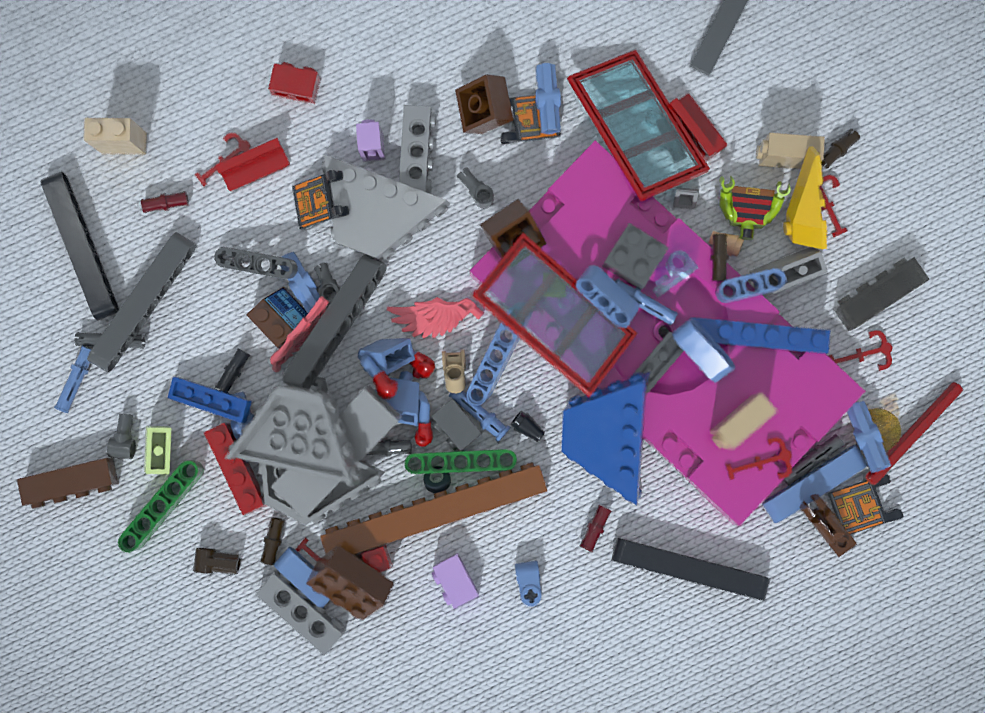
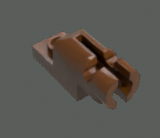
(828, 526)

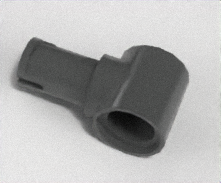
(475, 188)
(327, 283)
(122, 444)

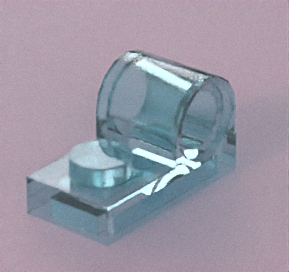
(676, 275)

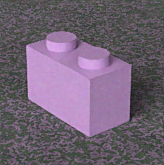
(370, 140)
(455, 581)

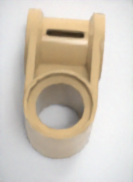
(454, 367)

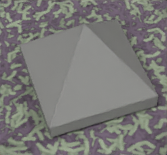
(686, 198)

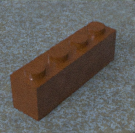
(68, 481)

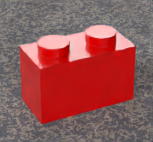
(294, 82)

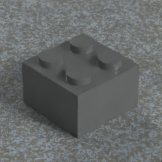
(635, 256)

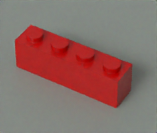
(236, 471)

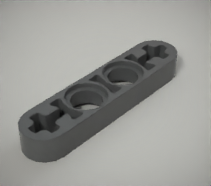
(255, 262)

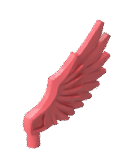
(434, 316)
(298, 335)

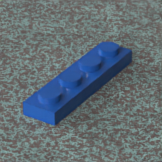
(209, 399)

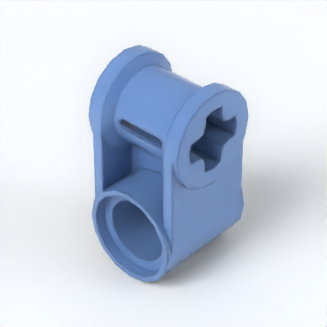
(528, 578)

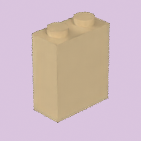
(115, 135)
(787, 150)
(742, 421)

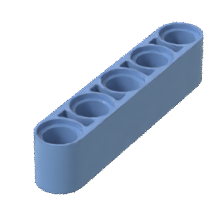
(492, 363)
(815, 482)

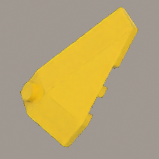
(804, 216)

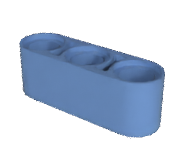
(761, 283)
(607, 296)
(703, 350)
(297, 571)

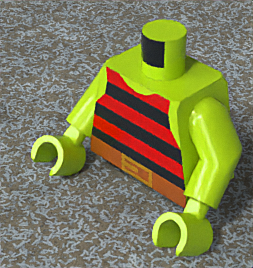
(750, 206)

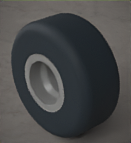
(437, 486)

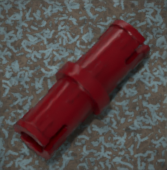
(164, 202)
(595, 528)

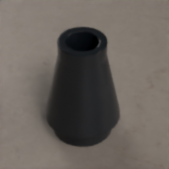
(527, 426)

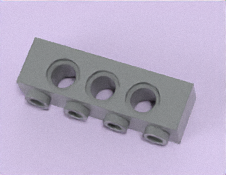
(417, 117)
(270, 595)

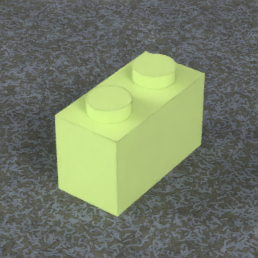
(157, 450)

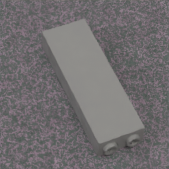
(366, 423)

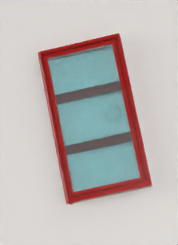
(638, 125)
(551, 315)

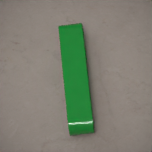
(449, 465)
(151, 511)

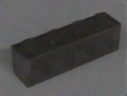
(880, 294)

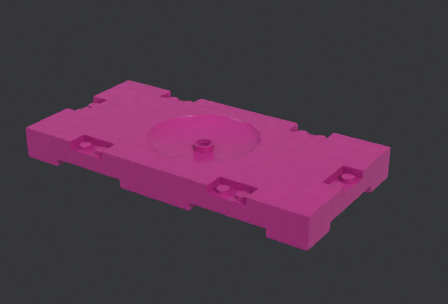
(581, 224)

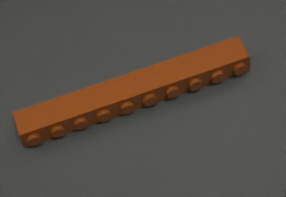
(436, 512)

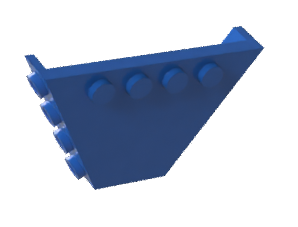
(607, 434)

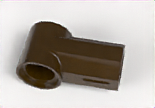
(210, 561)

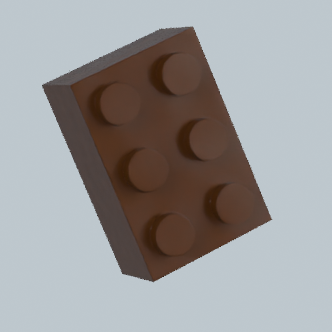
(350, 583)

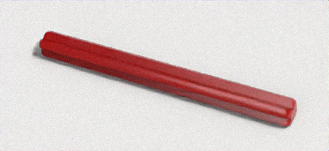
(917, 429)

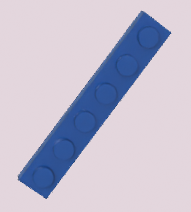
(767, 335)

